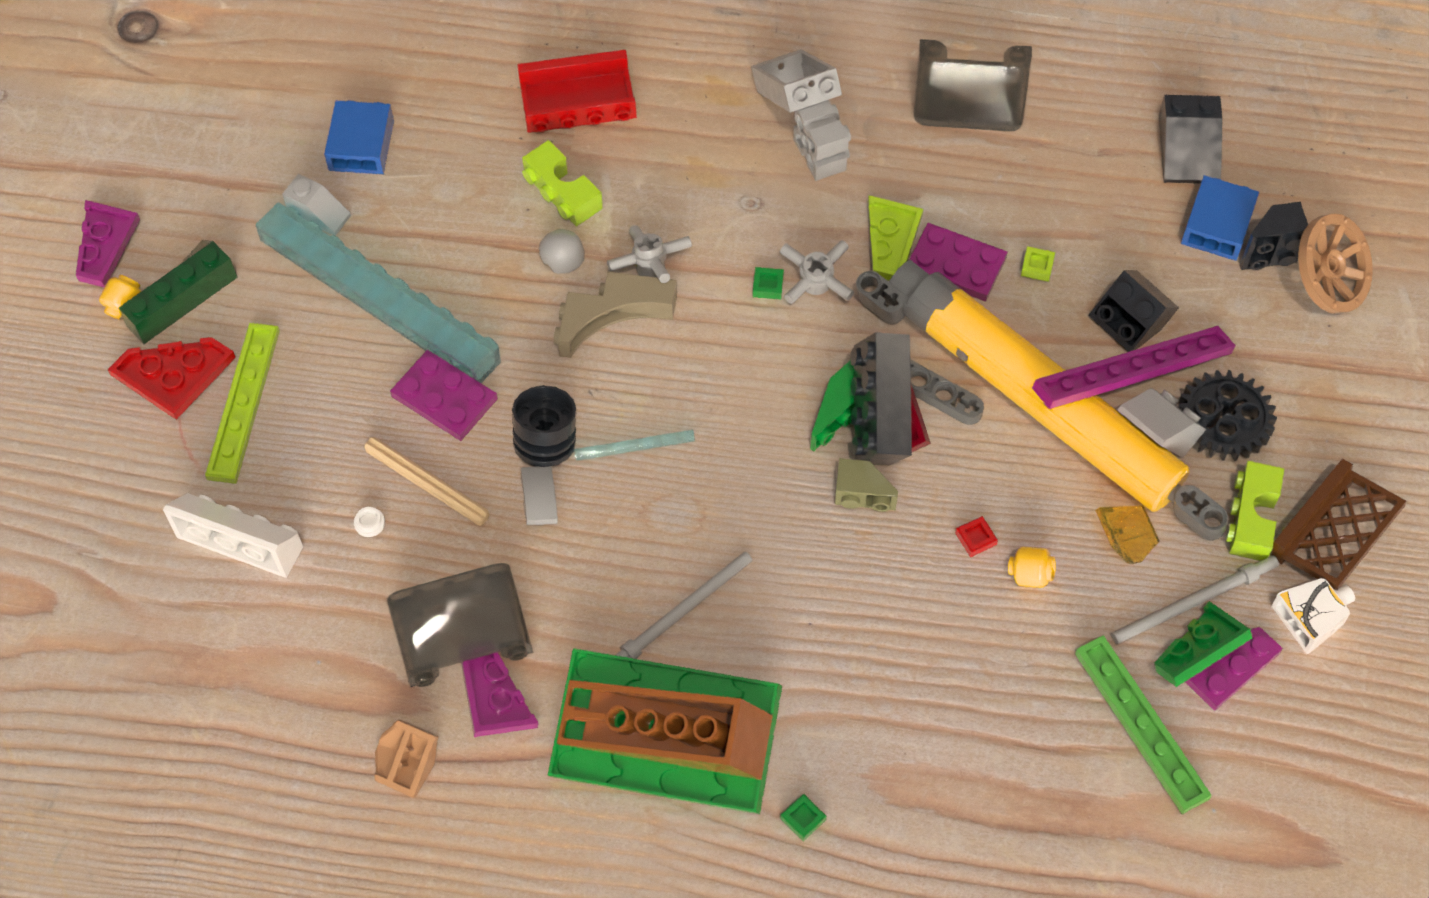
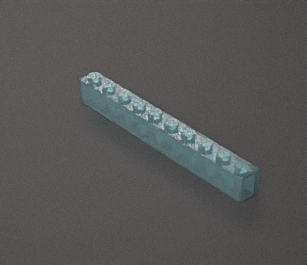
(378, 292)

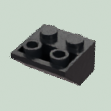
(1276, 237)
(1133, 310)

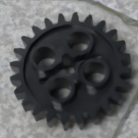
(1244, 433)

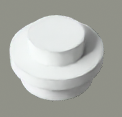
(369, 522)

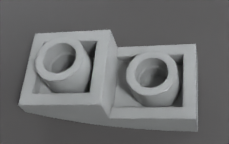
(539, 495)

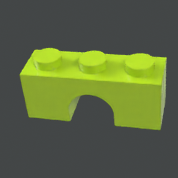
(573, 199)
(1251, 534)

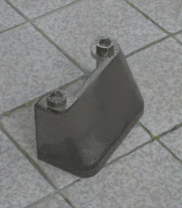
(971, 91)
(458, 621)

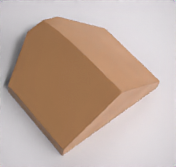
(405, 757)

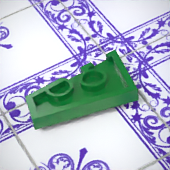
(1204, 643)

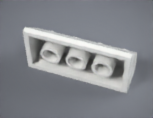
(234, 533)

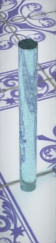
(634, 445)

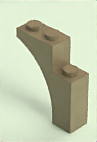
(618, 300)

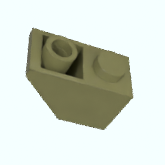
(864, 486)

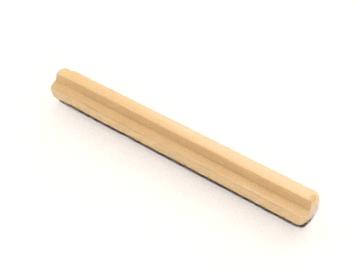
(427, 481)

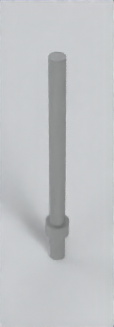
(1246, 574)
(633, 648)

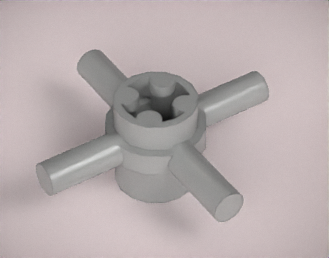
(649, 254)
(816, 272)

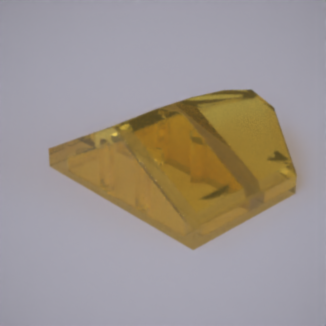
(1128, 531)

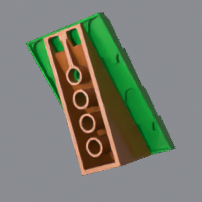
(665, 731)

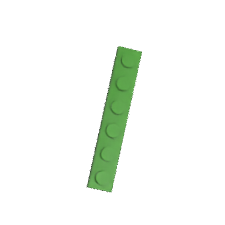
(1143, 725)

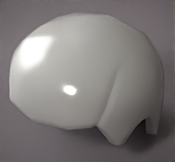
(562, 251)

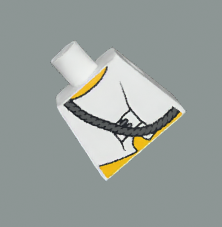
(1313, 611)

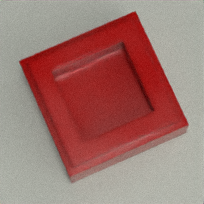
(976, 536)

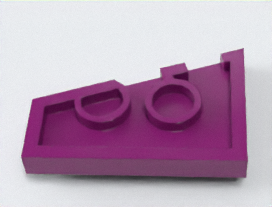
(103, 241)
(1235, 669)
(493, 698)

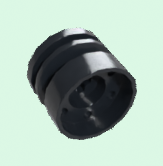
(544, 426)

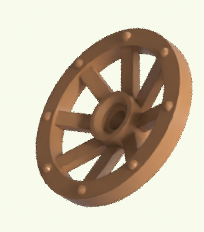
(1330, 263)

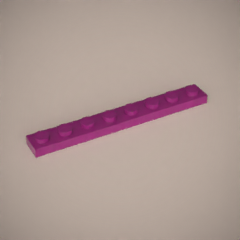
(1132, 367)

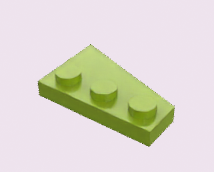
(891, 234)

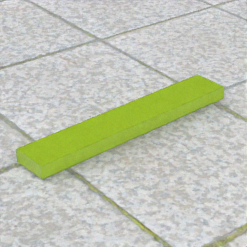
(242, 403)

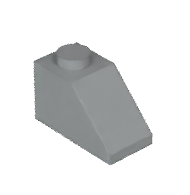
(316, 204)

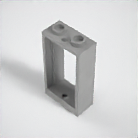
(790, 86)

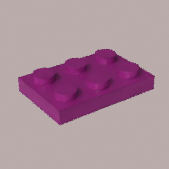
(961, 259)
(444, 395)

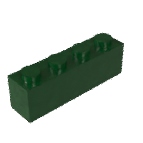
(179, 291)

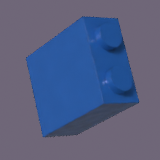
(359, 137)
(1220, 217)

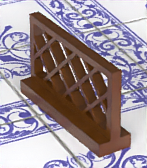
(1313, 514)

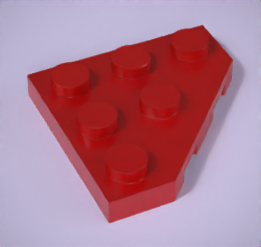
(173, 372)

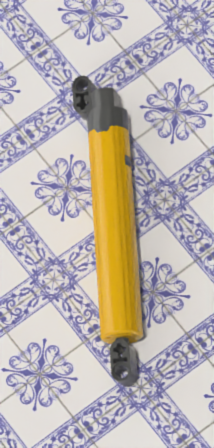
(1014, 364)

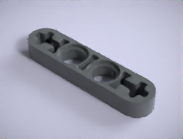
(936, 383)

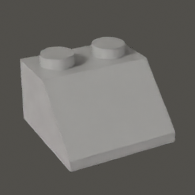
(1163, 420)

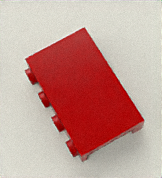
(576, 91)

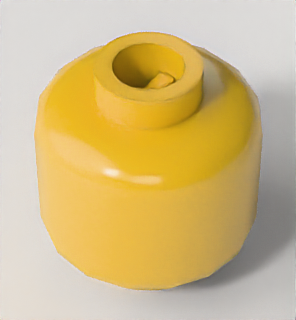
(116, 293)
(1032, 567)

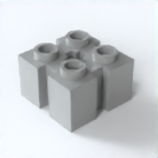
(822, 139)

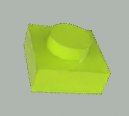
(1038, 264)

